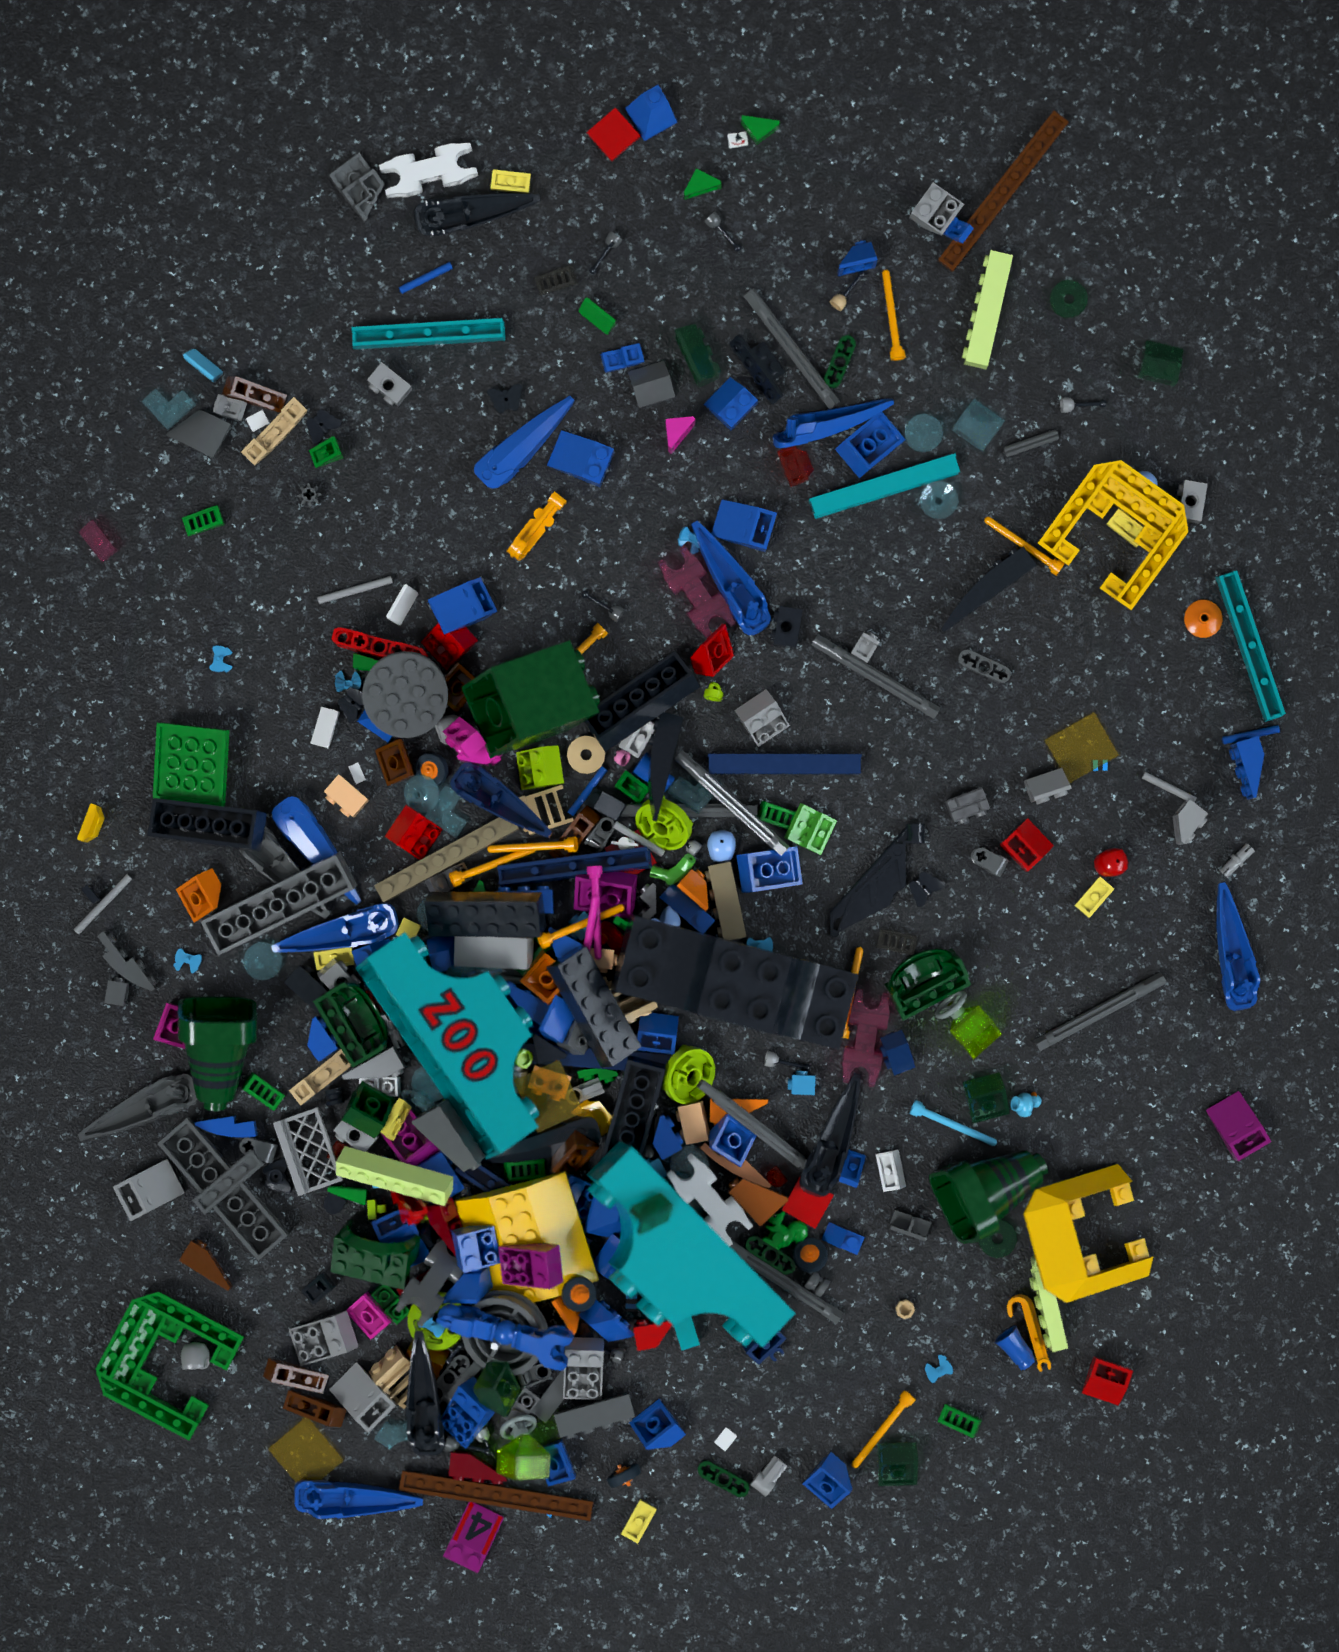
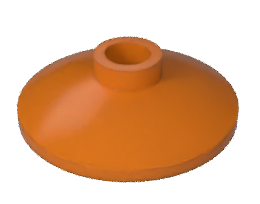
(1194, 622)

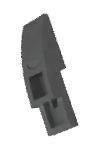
(130, 969)

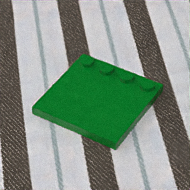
(191, 764)

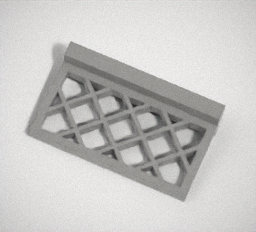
(292, 1155)

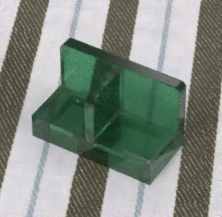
(652, 1212)

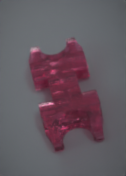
(689, 581)
(867, 1024)

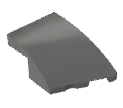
(357, 184)
(201, 432)

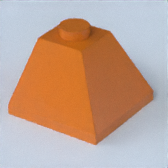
(695, 888)
(200, 894)
(540, 981)
(569, 1316)

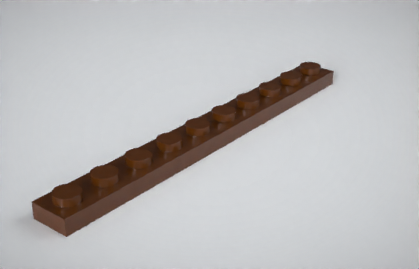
(1005, 189)
(496, 1495)

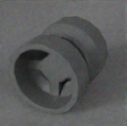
(813, 1281)

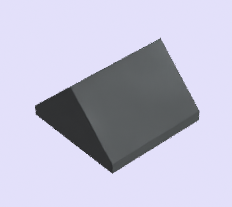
(651, 384)

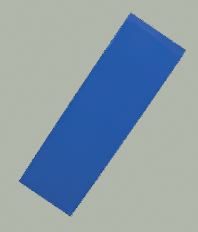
(229, 1127)

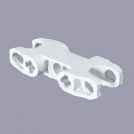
(415, 173)
(700, 1188)

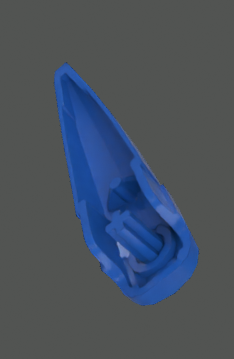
(821, 424)
(513, 453)
(735, 585)
(308, 837)
(351, 930)
(1236, 957)
(345, 1500)

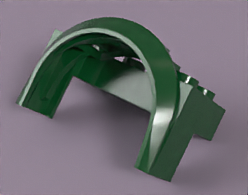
(920, 968)
(362, 1014)
(369, 1259)

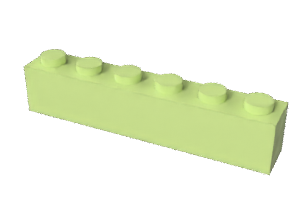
(988, 309)
(394, 1176)

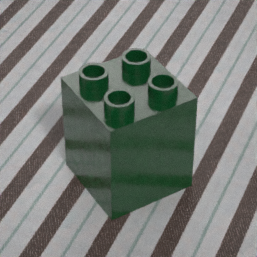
(531, 698)

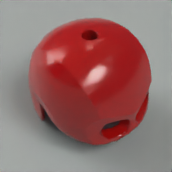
(1106, 863)

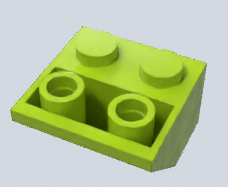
(540, 767)

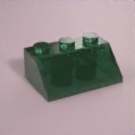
(697, 354)

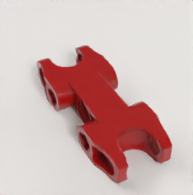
(370, 642)

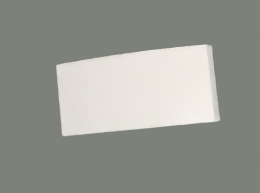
(387, 1085)

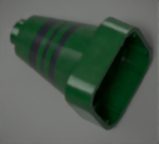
(216, 1044)
(985, 1191)

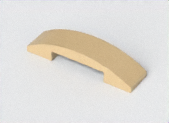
(275, 431)
(320, 1077)

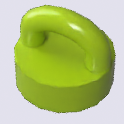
(713, 694)
(524, 1058)

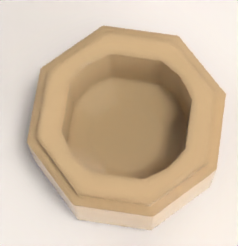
(905, 1309)

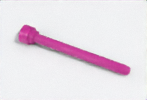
(594, 874)
(591, 921)

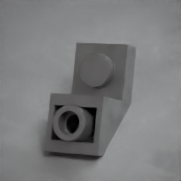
(442, 882)
(649, 897)
(524, 1404)

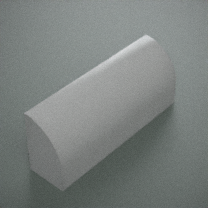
(494, 952)

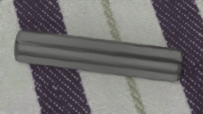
(1031, 443)

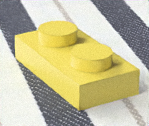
(510, 181)
(1125, 526)
(1094, 897)
(323, 957)
(396, 1119)
(638, 1521)

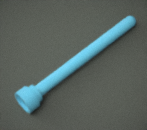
(919, 1109)

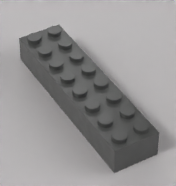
(279, 903)
(242, 1207)

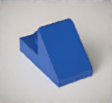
(852, 1168)
(843, 1238)

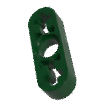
(840, 346)
(785, 1258)
(738, 1481)

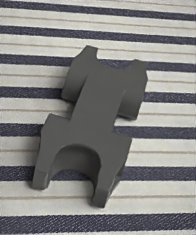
(425, 1293)

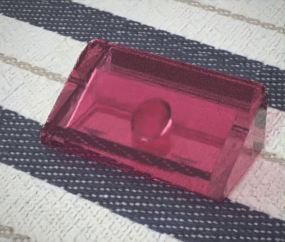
(97, 540)

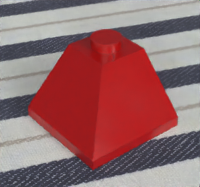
(713, 653)

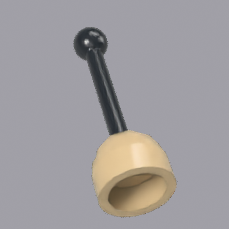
(839, 300)

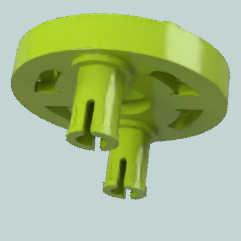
(677, 825)
(678, 1068)
(449, 1338)

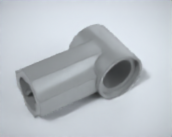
(589, 1089)
(767, 1478)

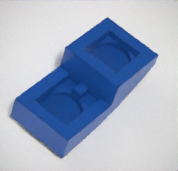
(958, 230)
(622, 358)

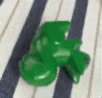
(783, 1236)

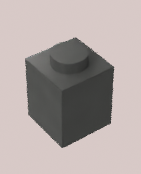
(117, 992)

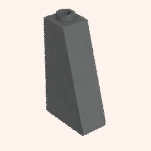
(450, 1135)

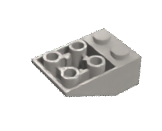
(148, 1190)
(323, 1338)
(584, 1369)
(362, 1397)

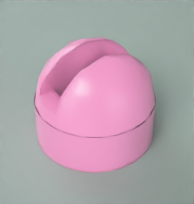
(622, 757)

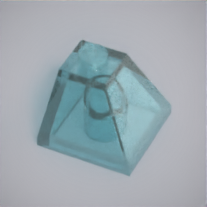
(978, 425)

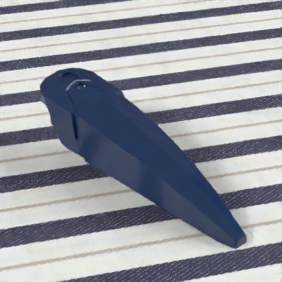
(490, 794)

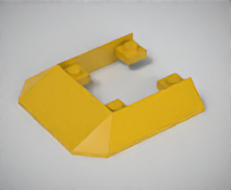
(1141, 499)
(1056, 1243)

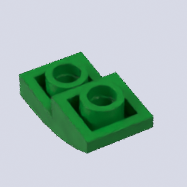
(604, 1074)
(388, 1300)

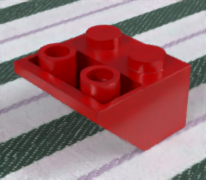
(449, 647)
(413, 832)
(1026, 845)
(648, 1334)
(1107, 1381)

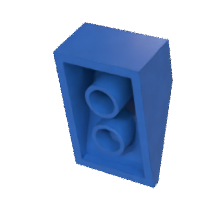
(870, 444)
(581, 458)
(769, 870)

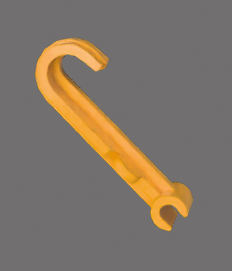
(535, 527)
(1033, 1327)

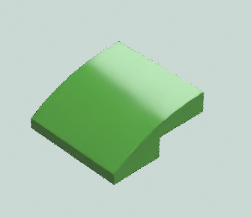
(810, 829)

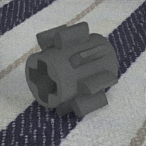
(313, 498)

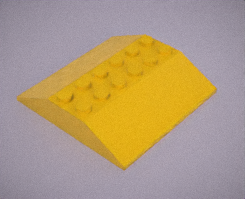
(533, 1214)

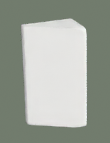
(402, 605)
(325, 727)
(638, 740)
(890, 1170)

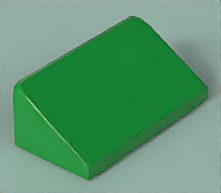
(597, 316)

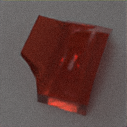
(795, 465)

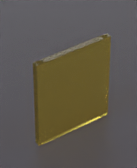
(1081, 747)
(551, 1095)
(305, 1452)

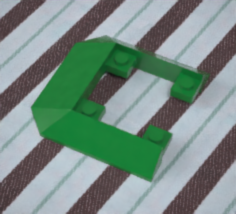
(122, 1362)

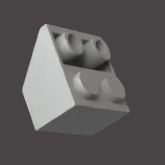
(936, 210)
(762, 717)
(1047, 785)
(1187, 820)

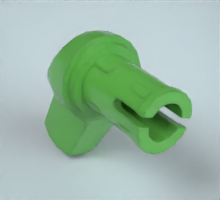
(675, 873)

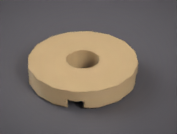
(574, 755)

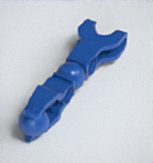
(474, 1323)

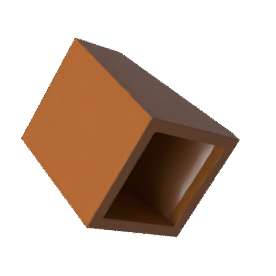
(756, 1199)

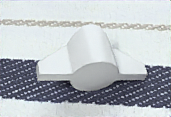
(625, 843)

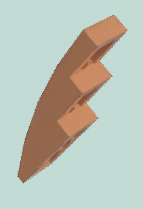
(746, 1171)

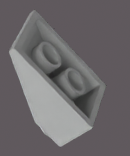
(384, 1065)

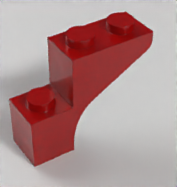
(410, 1208)

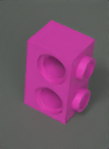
(463, 738)

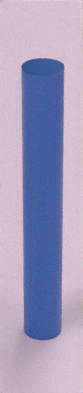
(426, 277)
(1250, 734)
(586, 792)

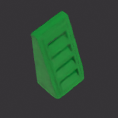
(219, 520)
(363, 662)
(763, 810)
(248, 1083)
(508, 1171)
(354, 1194)
(977, 1421)

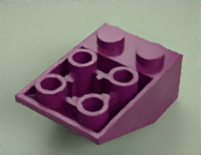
(1238, 1126)
(531, 1265)

